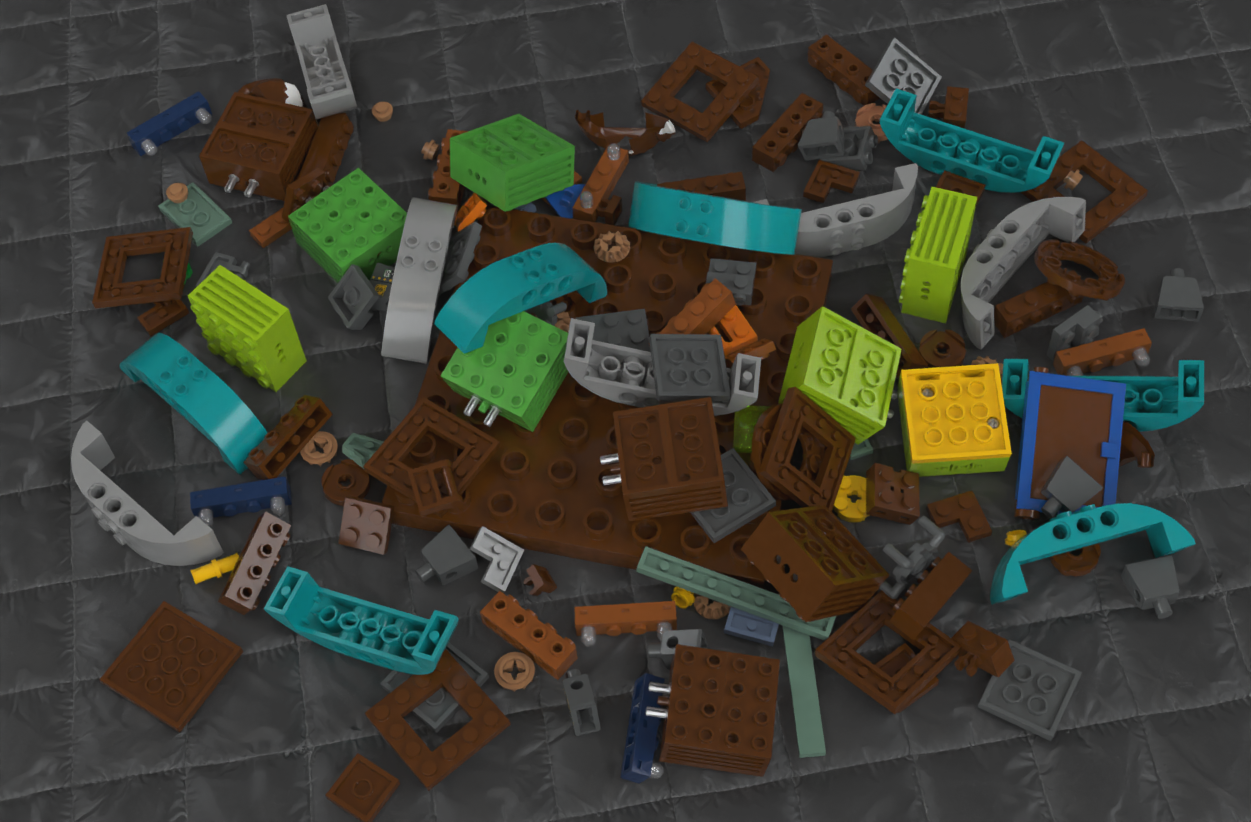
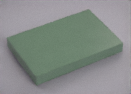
(198, 213)

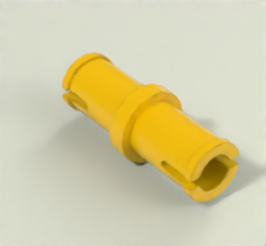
(214, 569)

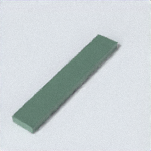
(804, 693)

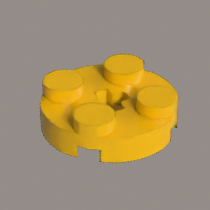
(844, 507)

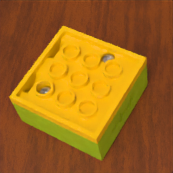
(953, 420)

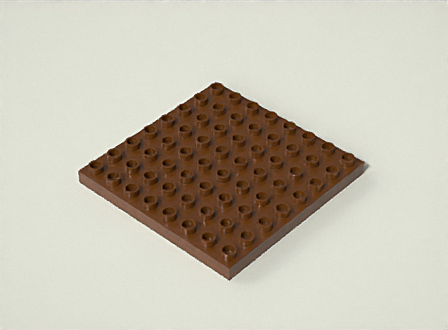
(548, 483)

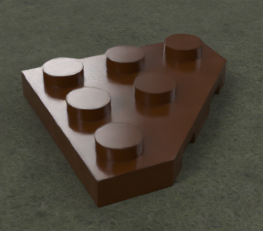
(750, 107)

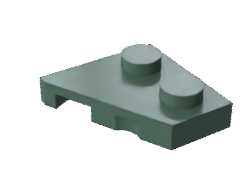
(360, 448)

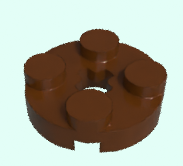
(950, 340)
(347, 469)
(1077, 565)

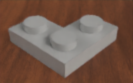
(502, 556)

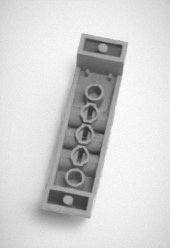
(321, 62)
(859, 221)
(1006, 250)
(417, 279)
(628, 376)
(126, 518)

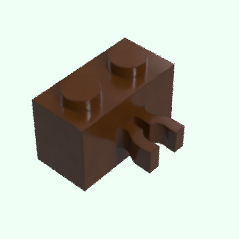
(954, 108)
(982, 650)

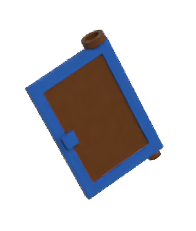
(1072, 420)

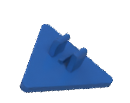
(564, 200)

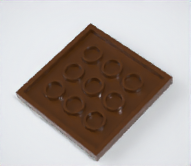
(171, 666)

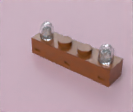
(601, 183)
(1104, 353)
(624, 618)

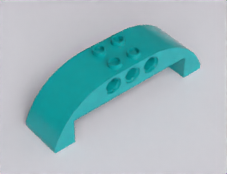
(964, 152)
(714, 219)
(513, 287)
(197, 396)
(1149, 400)
(1083, 529)
(359, 626)

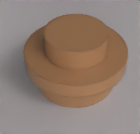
(382, 111)
(430, 150)
(1072, 179)
(177, 192)

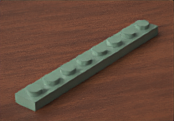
(729, 592)

